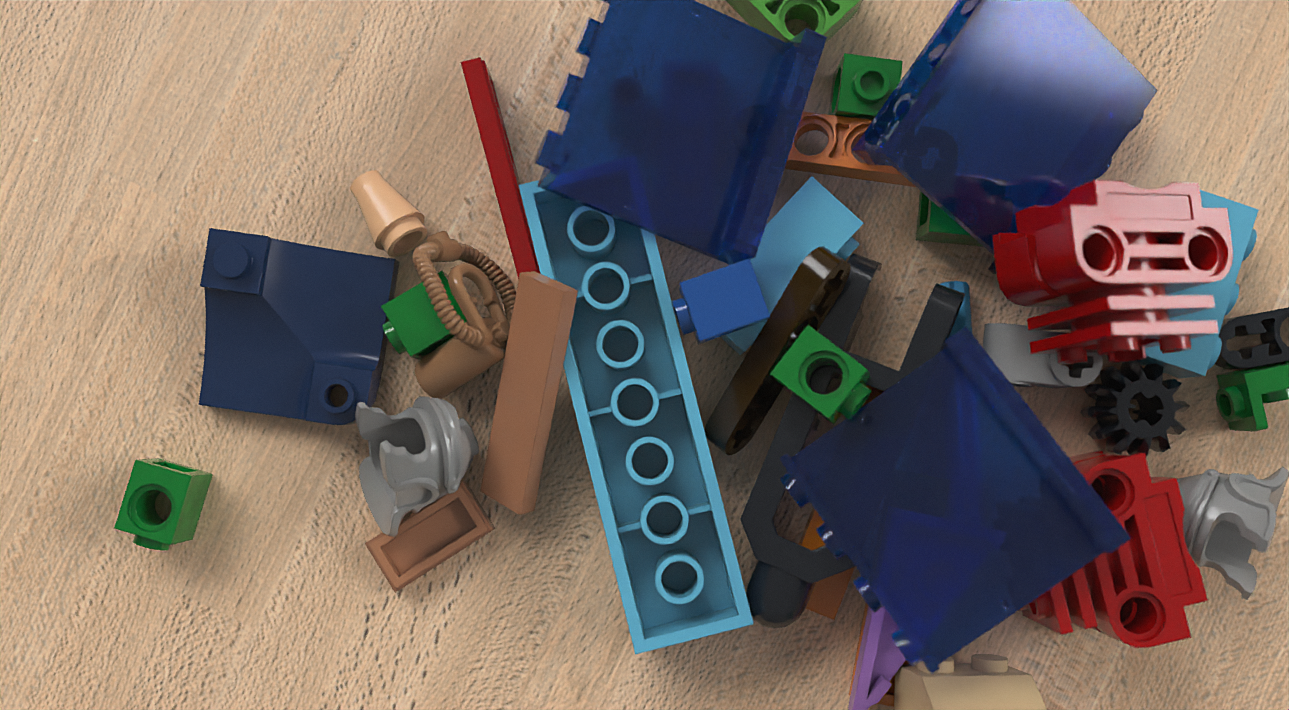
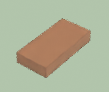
(430, 537)

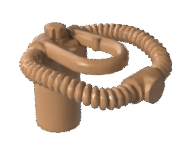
(480, 340)

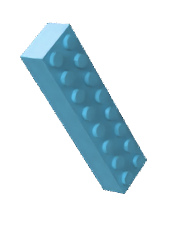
(640, 426)

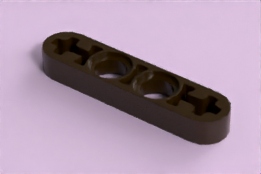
(753, 388)

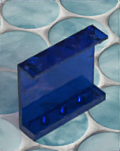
(1007, 111)
(680, 122)
(950, 502)

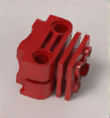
(1113, 261)
(1143, 584)

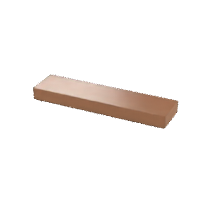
(528, 391)

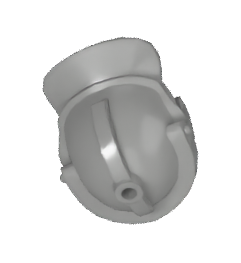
(412, 457)
(1228, 519)

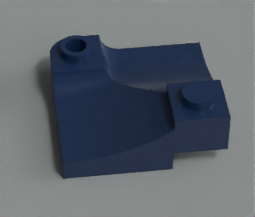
(292, 326)

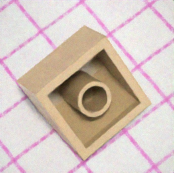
(977, 685)

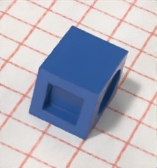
(720, 302)

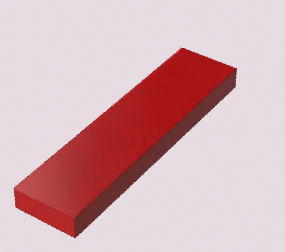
(500, 163)

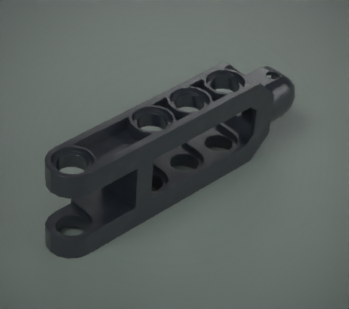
(784, 568)

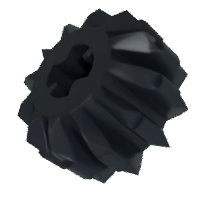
(1155, 411)

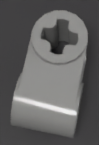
(1010, 351)

